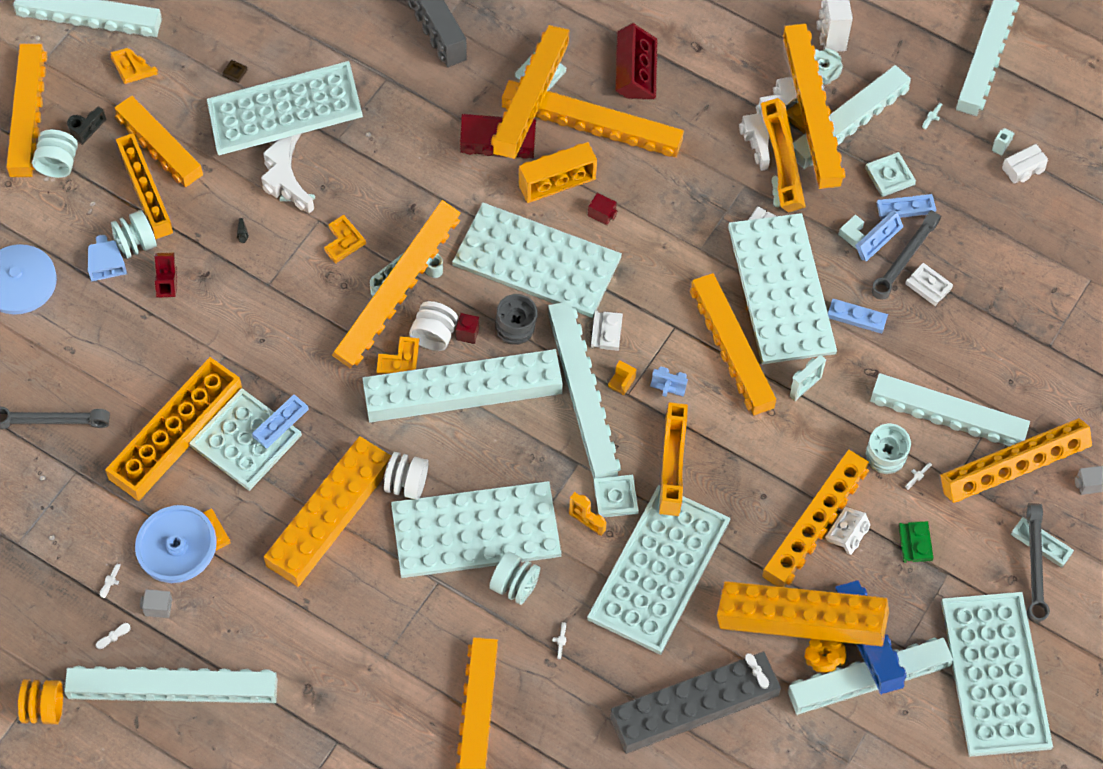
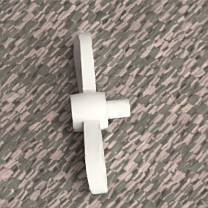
(917, 475)
(110, 580)
(113, 636)
(561, 640)
(757, 671)

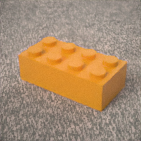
(557, 172)

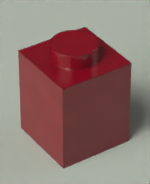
(602, 209)
(467, 328)

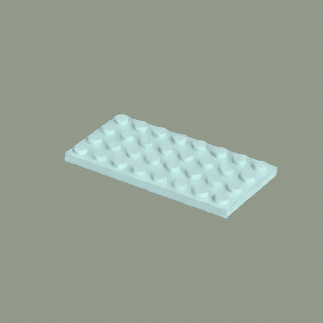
(284, 108)
(537, 259)
(782, 288)
(475, 529)
(658, 572)
(996, 674)

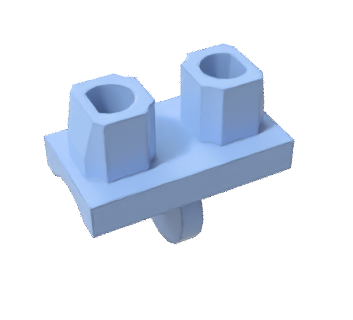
(668, 382)

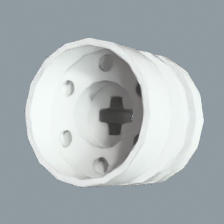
(434, 326)
(410, 476)

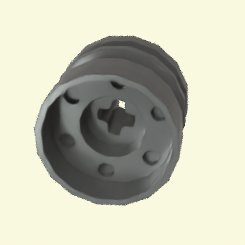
(515, 319)

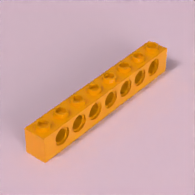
(1016, 460)
(851, 464)

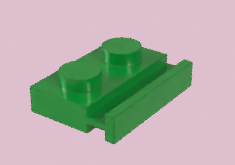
(916, 542)

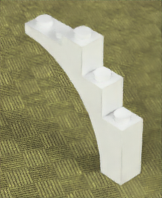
(754, 127)
(280, 176)

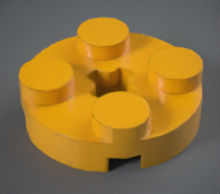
(835, 655)

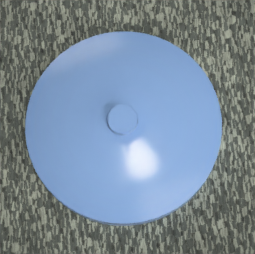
(25, 279)
(175, 544)

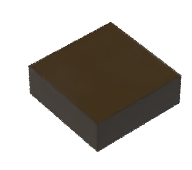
(234, 71)

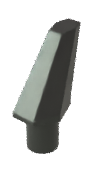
(242, 233)

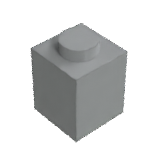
(1090, 480)
(156, 603)

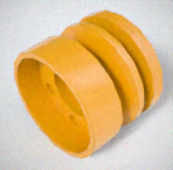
(37, 701)

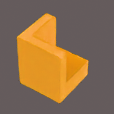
(622, 378)

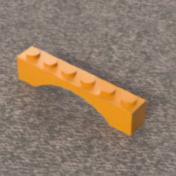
(789, 181)
(672, 463)

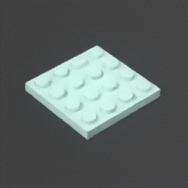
(230, 443)

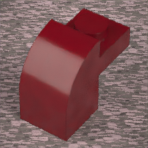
(165, 275)

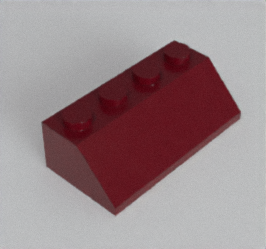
(636, 63)
(478, 133)

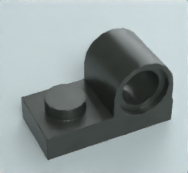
(87, 126)

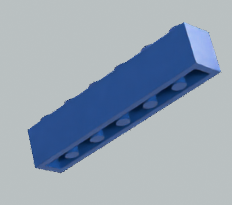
(880, 660)

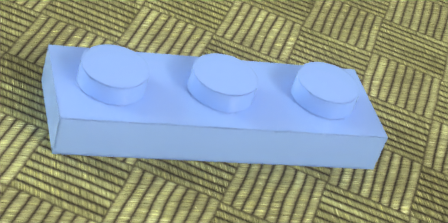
(906, 206)
(879, 236)
(857, 316)
(280, 421)

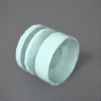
(55, 153)
(133, 234)
(890, 439)
(511, 576)

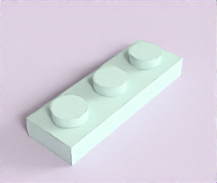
(1051, 547)

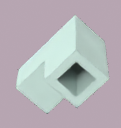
(1002, 141)
(851, 231)

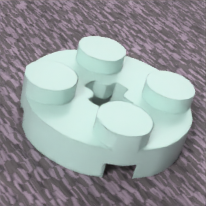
(834, 65)

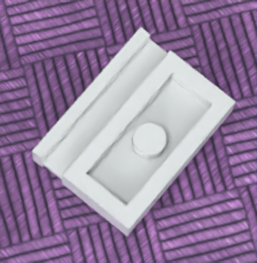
(929, 284)
(606, 330)

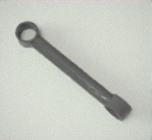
(928, 225)
(96, 418)
(1034, 517)

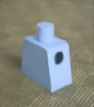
(105, 259)

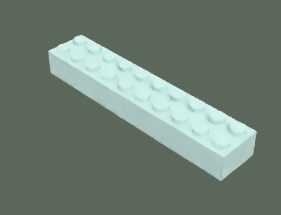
(462, 385)

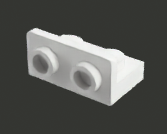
(849, 529)

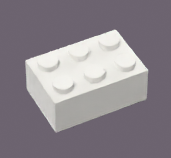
(834, 24)

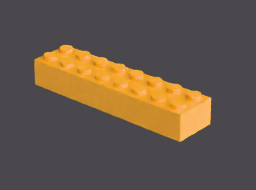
(173, 429)
(327, 511)
(803, 613)

